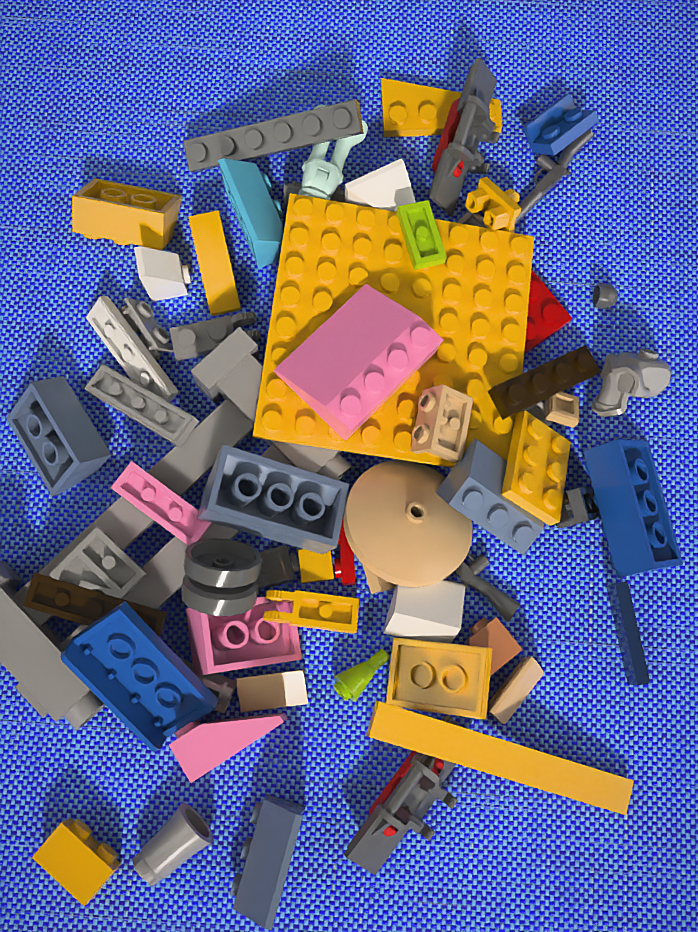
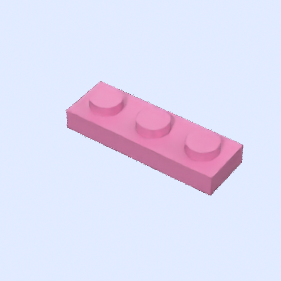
(161, 504)

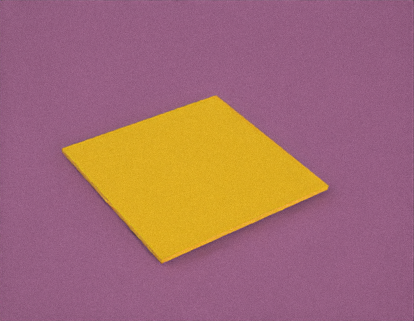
(470, 301)

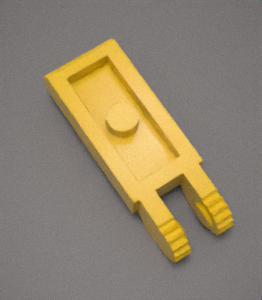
(315, 610)

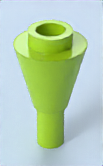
(355, 679)

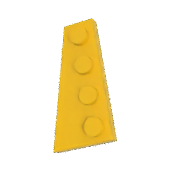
(421, 109)

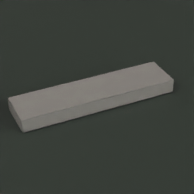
(141, 405)

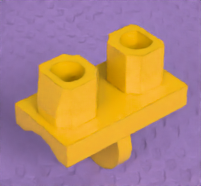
(498, 207)

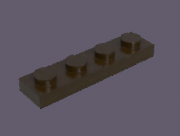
(543, 382)
(83, 604)

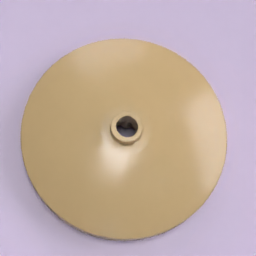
(404, 526)

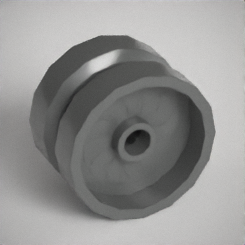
(221, 577)

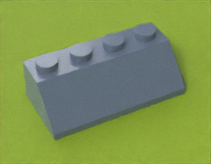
(274, 500)

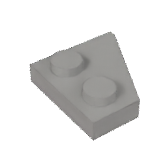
(100, 566)

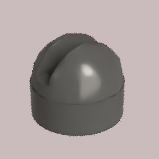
(604, 296)

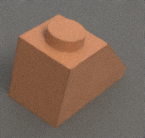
(495, 636)

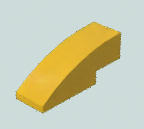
(214, 263)

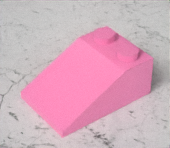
(241, 640)
(209, 744)

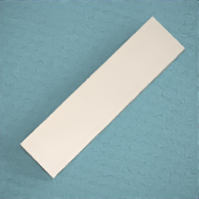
(129, 349)

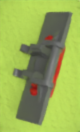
(464, 129)
(401, 808)

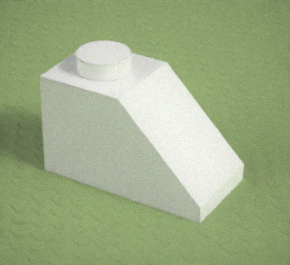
(162, 273)

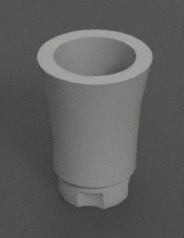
(173, 845)

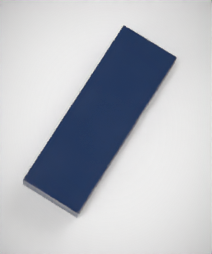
(628, 634)

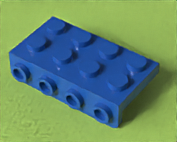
(137, 676)

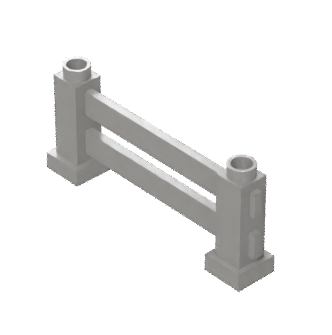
(30, 645)

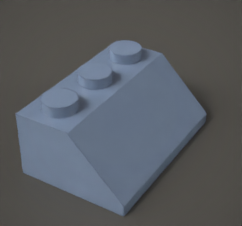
(57, 434)
(476, 490)
(267, 859)

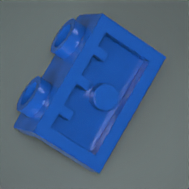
(558, 126)

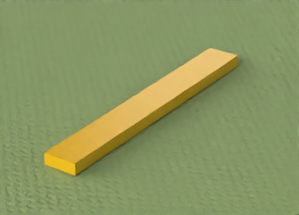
(499, 757)

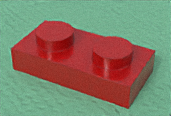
(345, 565)

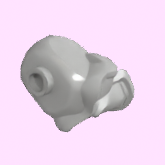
(627, 376)

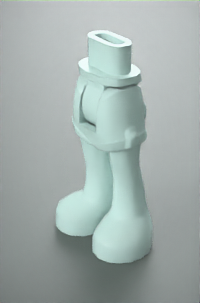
(323, 177)

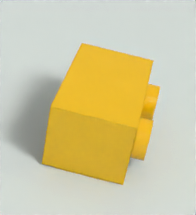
(77, 860)

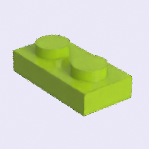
(421, 234)

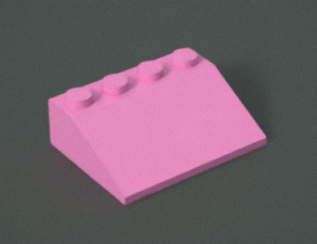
(358, 359)

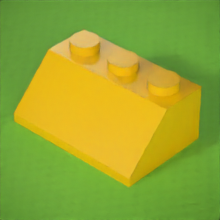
(125, 213)

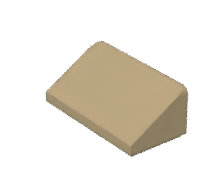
(514, 689)
(272, 691)

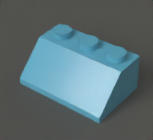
(254, 209)

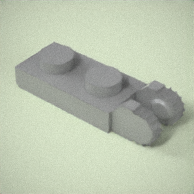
(203, 337)

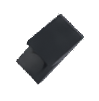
(578, 507)

